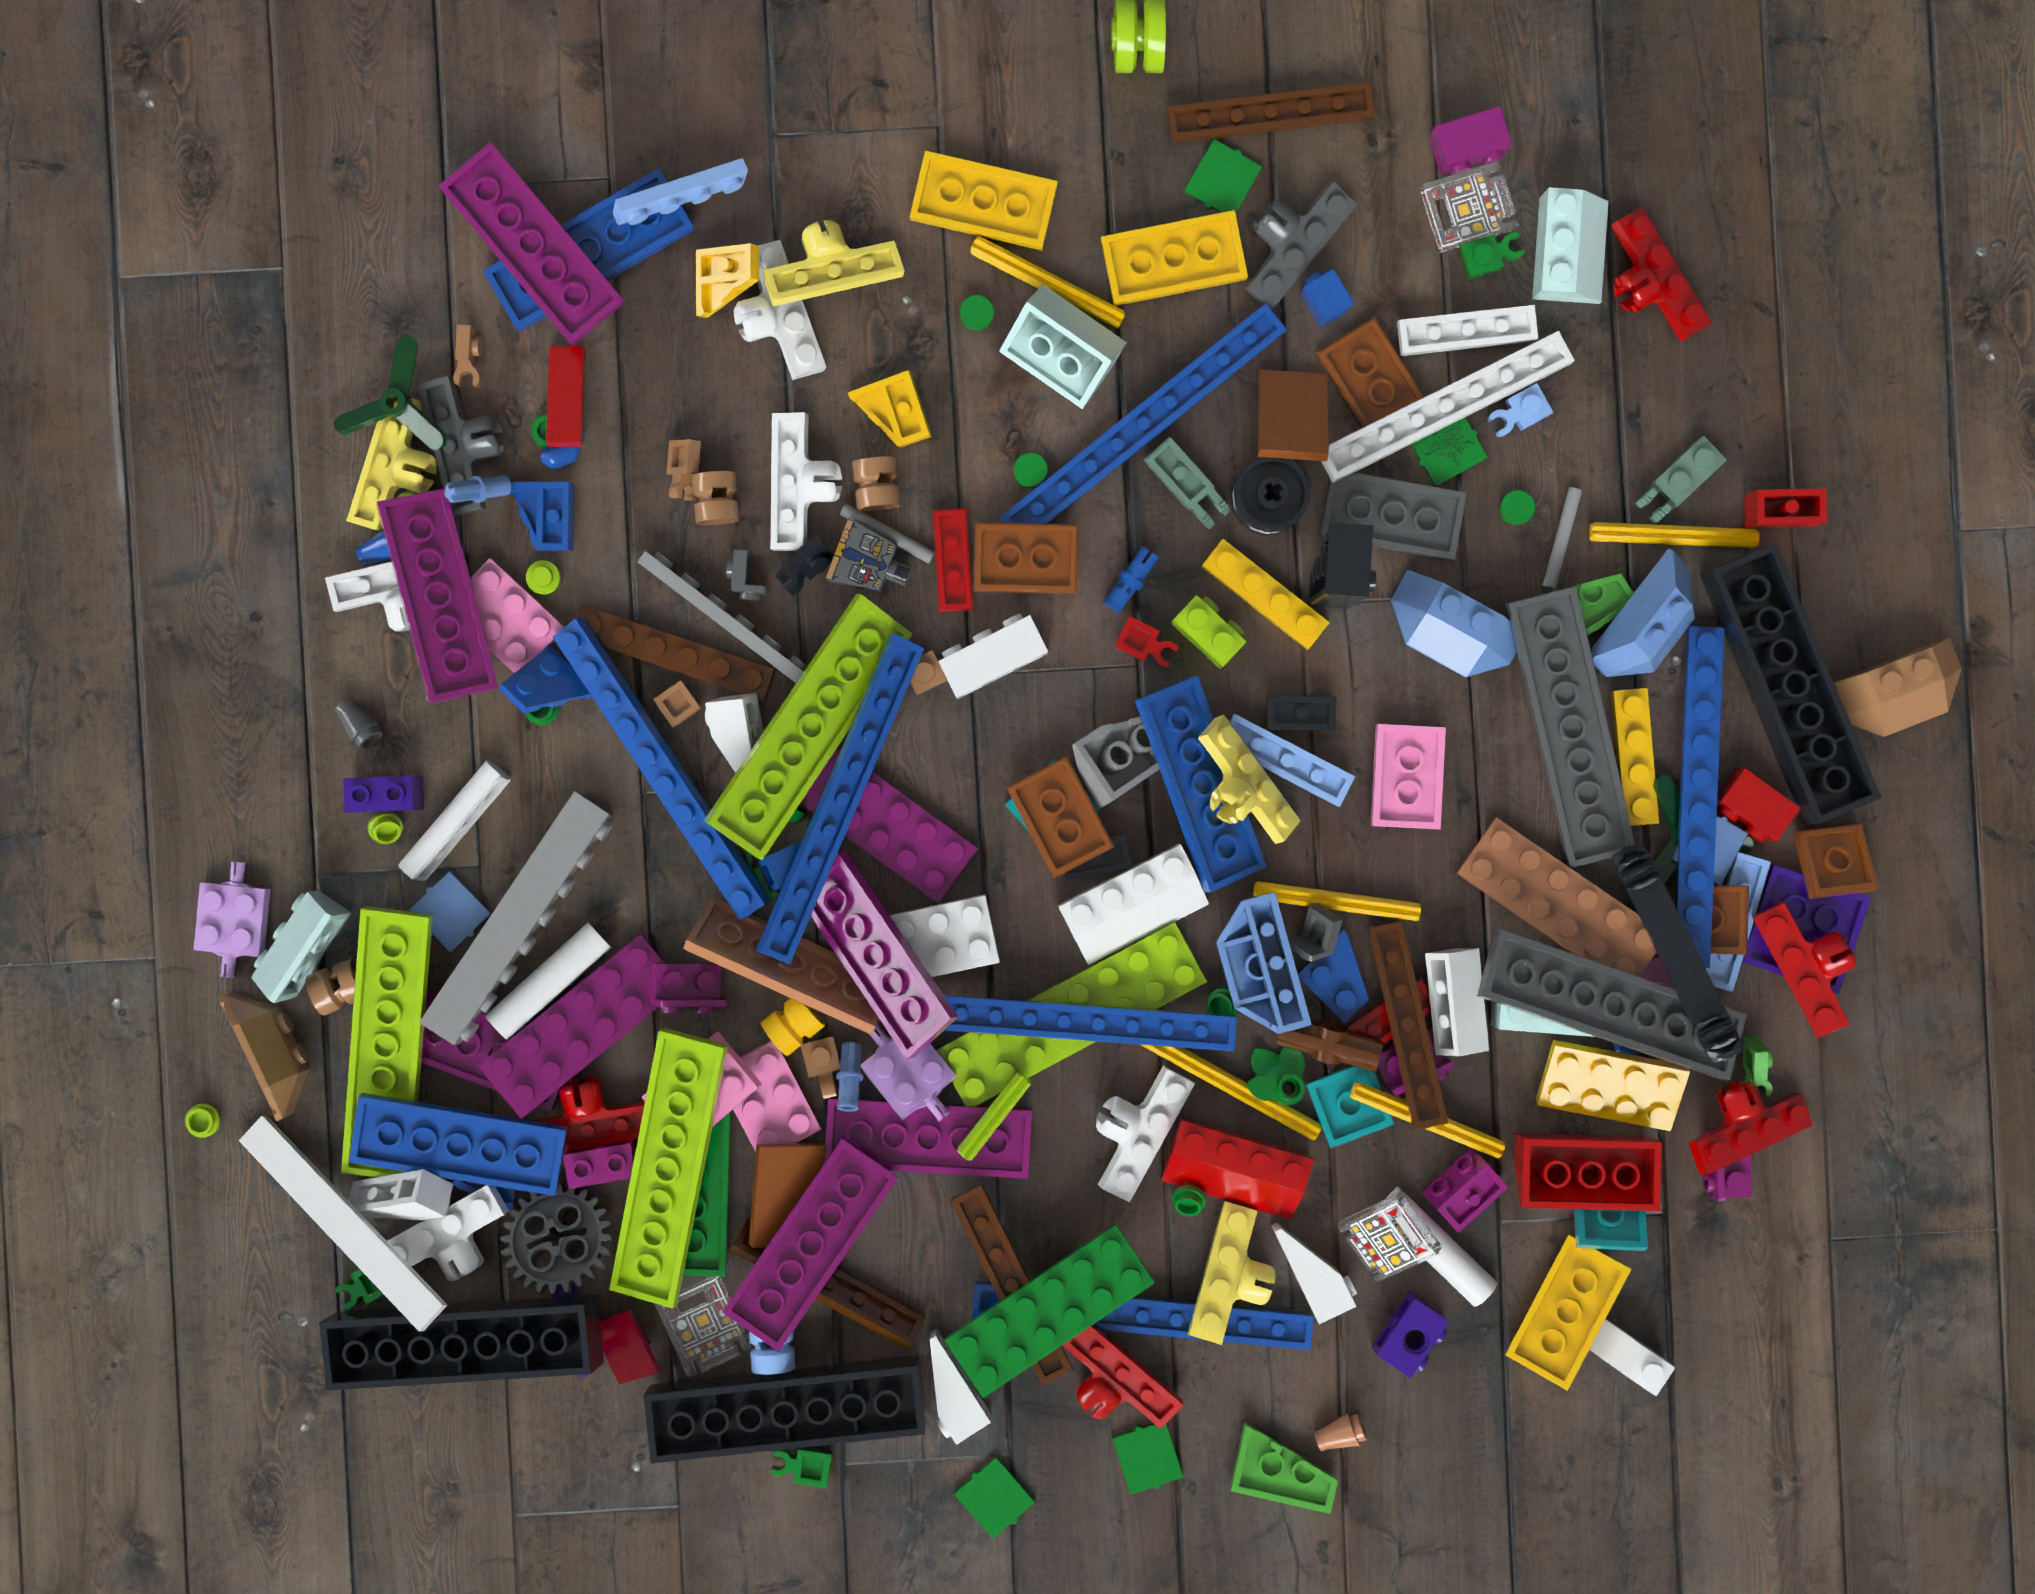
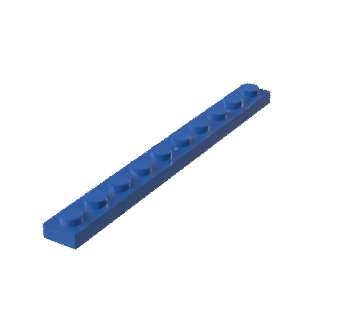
(1148, 419)
(660, 767)
(1699, 784)
(840, 799)
(1093, 1023)
(1174, 1317)

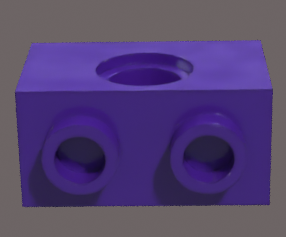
(383, 794)
(1411, 1315)

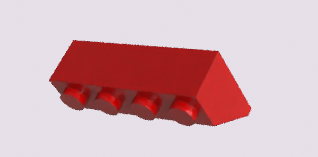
(1237, 1167)
(1588, 1171)

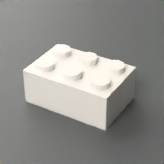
(950, 935)

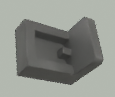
(739, 570)
(1318, 934)

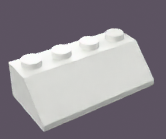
(1133, 904)

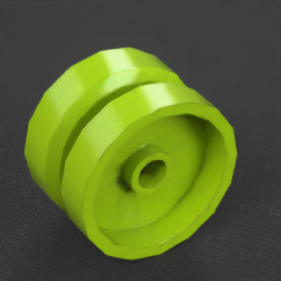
(1138, 34)

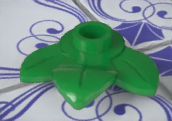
(1274, 1071)

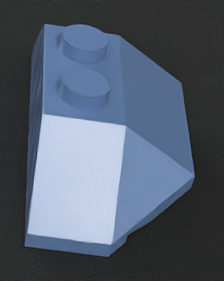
(1648, 621)
(1451, 626)
(1262, 966)

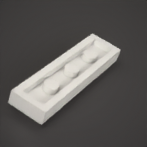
(1467, 330)

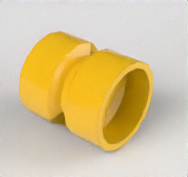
(791, 1025)

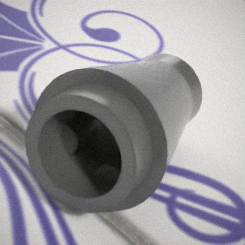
(359, 725)

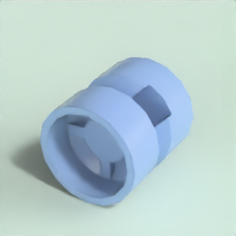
(769, 1361)

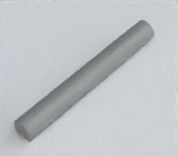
(888, 533)
(1562, 538)

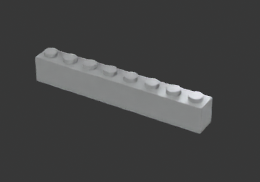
(516, 920)

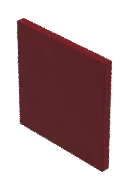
(627, 1348)

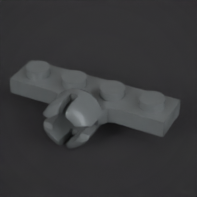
(1295, 240)
(466, 439)

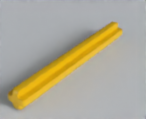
(1038, 276)
(1674, 535)
(1340, 901)
(1452, 1130)

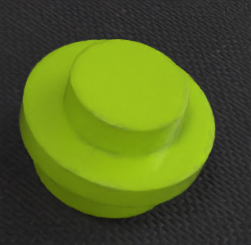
(543, 577)
(385, 827)
(203, 1120)

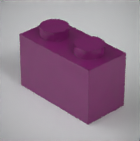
(1470, 141)

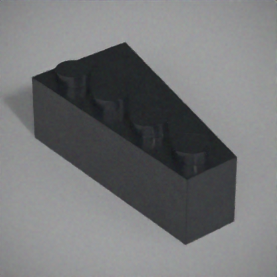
(1343, 568)

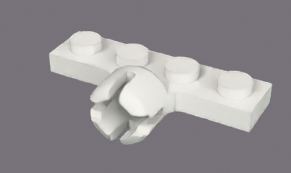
(784, 322)
(796, 481)
(367, 587)
(1140, 1131)
(451, 1237)

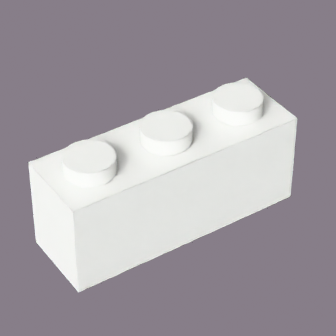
(992, 655)
(1455, 1007)

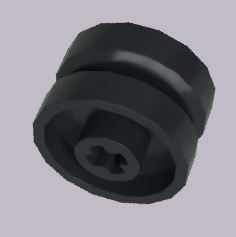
(1281, 478)

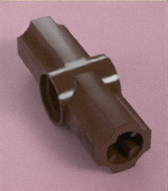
(1334, 1044)

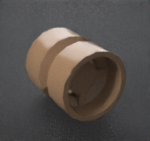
(876, 484)
(715, 510)
(332, 988)

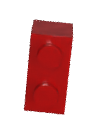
(1785, 508)
(1755, 806)

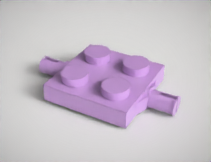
(232, 919)
(908, 1082)

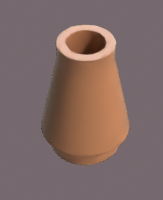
(1342, 1433)

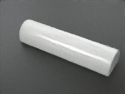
(454, 822)
(548, 982)
(1453, 1261)

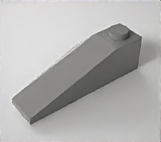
(1114, 759)

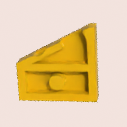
(724, 275)
(894, 408)

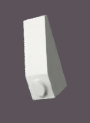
(734, 725)
(402, 1196)
(1319, 1280)
(1632, 1357)
(958, 1402)

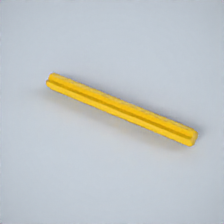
(1238, 1089)

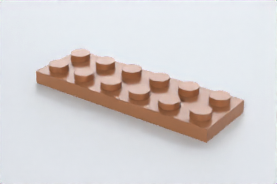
(1557, 900)
(812, 978)

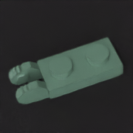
(1683, 477)
(1185, 480)

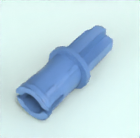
(477, 489)
(849, 1076)

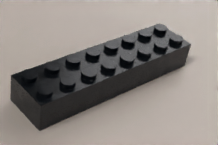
(1790, 685)
(463, 1343)
(785, 1409)

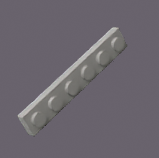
(715, 607)

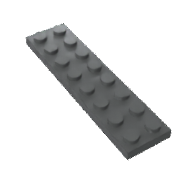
(1570, 726)
(1597, 1001)

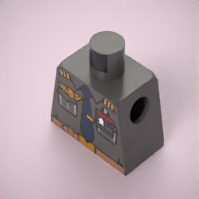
(865, 560)

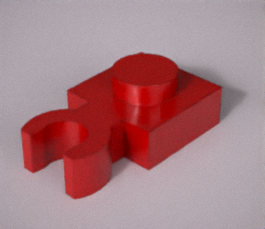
(1140, 640)

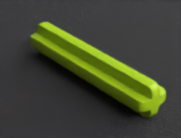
(994, 1116)

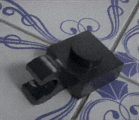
(808, 561)

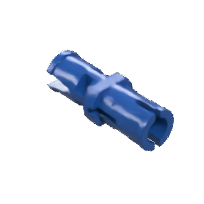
(1130, 580)

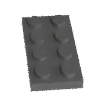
(1403, 513)

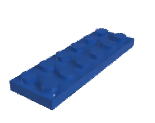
(605, 243)
(1173, 724)
(458, 1144)

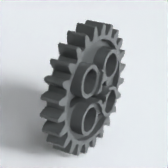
(562, 1269)

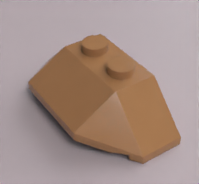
(1902, 689)
(270, 1050)

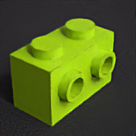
(1208, 631)

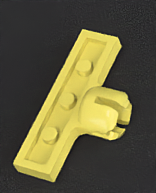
(831, 266)
(389, 467)
(1245, 783)
(1229, 1274)

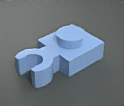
(1524, 409)

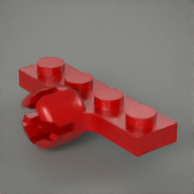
(1656, 277)
(1808, 966)
(591, 1119)
(1747, 1126)
(1119, 1379)

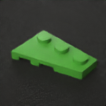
(1602, 600)
(1280, 1474)

